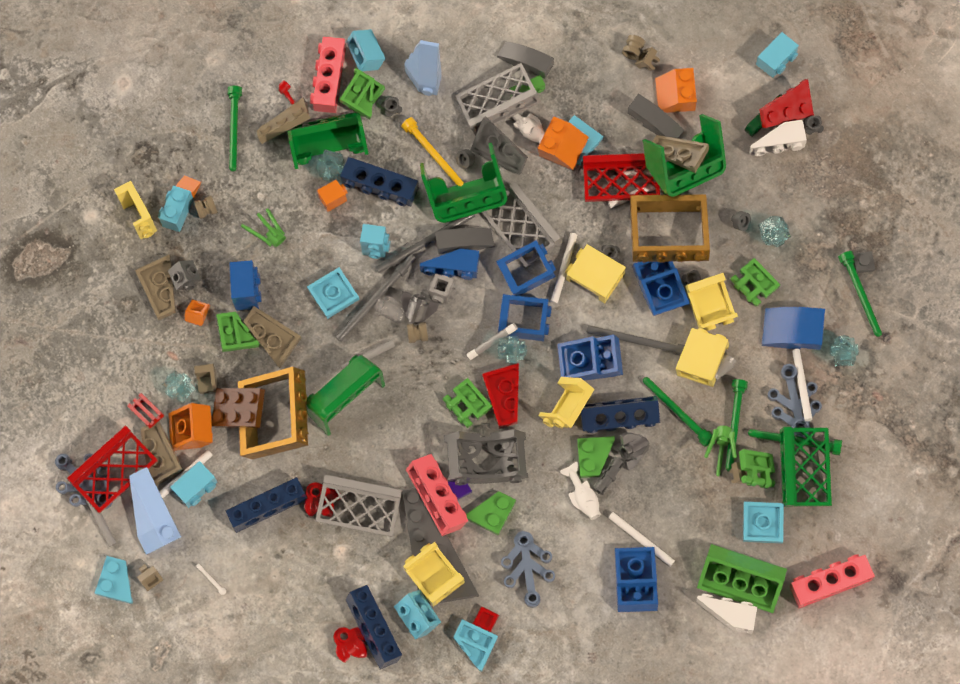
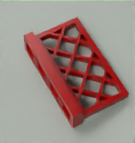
(616, 162)
(102, 455)

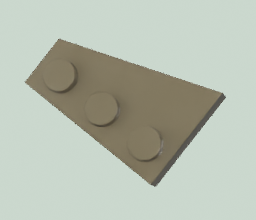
(284, 121)
(683, 152)
(158, 286)
(272, 335)
(159, 445)

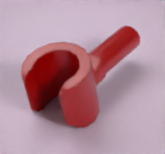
(283, 89)

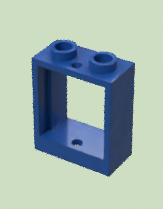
(533, 283)
(528, 334)

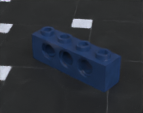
(356, 168)
(629, 406)
(266, 505)
(373, 627)

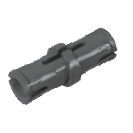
(608, 475)

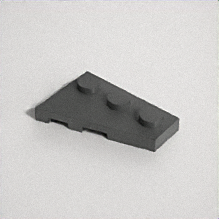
(506, 151)

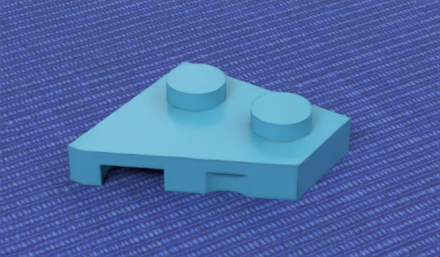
(114, 581)
(475, 643)

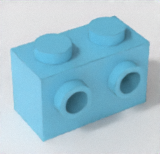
(365, 50)
(777, 55)
(176, 208)
(374, 241)
(194, 485)
(417, 614)

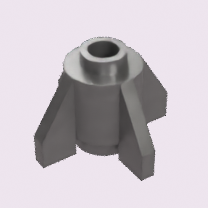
(417, 308)
(632, 448)

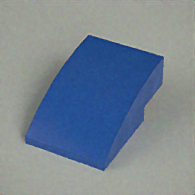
(660, 286)
(793, 327)
(591, 358)
(636, 579)

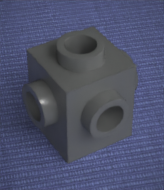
(184, 275)

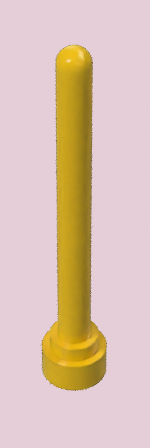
(410, 126)

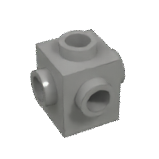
(438, 285)

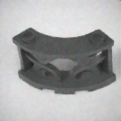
(506, 439)

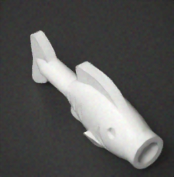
(529, 127)
(584, 497)

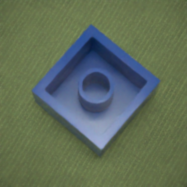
(245, 285)

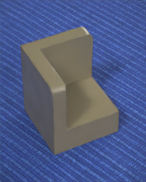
(206, 378)

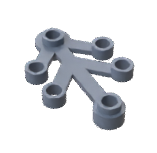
(794, 403)
(86, 485)
(527, 565)

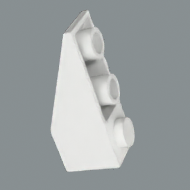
(784, 137)
(733, 615)

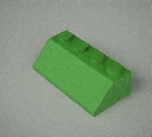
(742, 578)

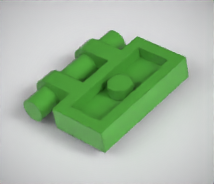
(759, 278)
(472, 398)
(754, 463)

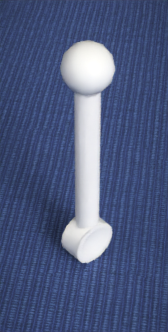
(222, 590)

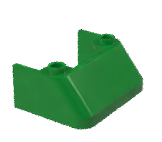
(329, 134)
(676, 179)
(469, 198)
(342, 390)

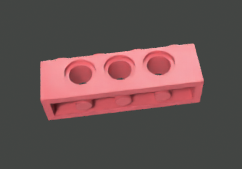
(328, 101)
(446, 522)
(862, 575)

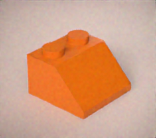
(676, 91)
(562, 143)
(190, 427)

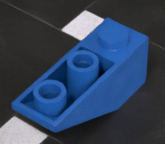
(456, 263)

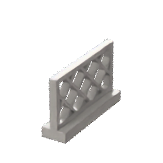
(502, 109)
(536, 219)
(363, 489)

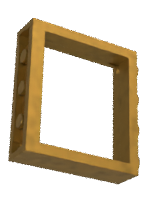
(666, 203)
(298, 409)

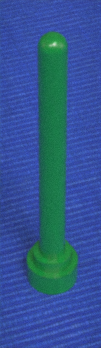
(234, 93)
(847, 260)
(739, 387)
(703, 435)
(834, 446)

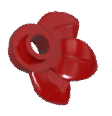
(312, 501)
(352, 646)

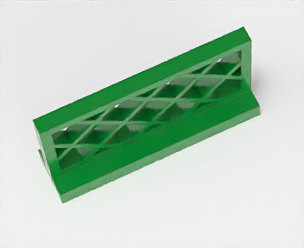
(788, 470)

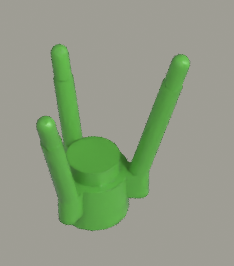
(274, 236)
(723, 436)

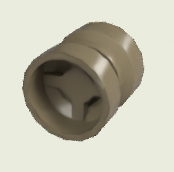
(633, 47)
(209, 204)
(417, 332)

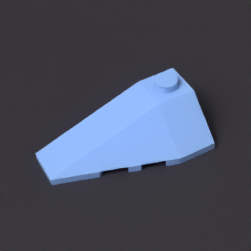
(425, 67)
(152, 518)

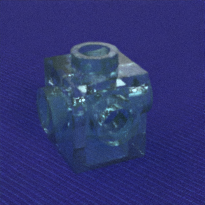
(330, 165)
(774, 231)
(512, 349)
(844, 351)
(178, 386)

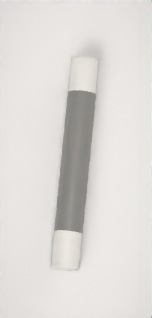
(492, 341)

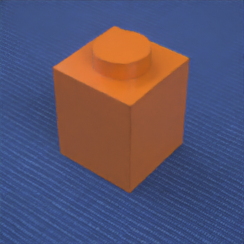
(332, 195)

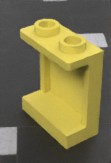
(128, 196)
(596, 272)
(710, 302)
(702, 356)
(570, 404)
(433, 573)

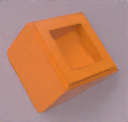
(189, 184)
(196, 312)

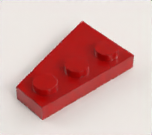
(789, 107)
(503, 394)

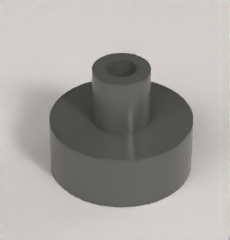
(465, 158)
(741, 220)

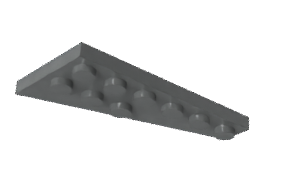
(424, 531)

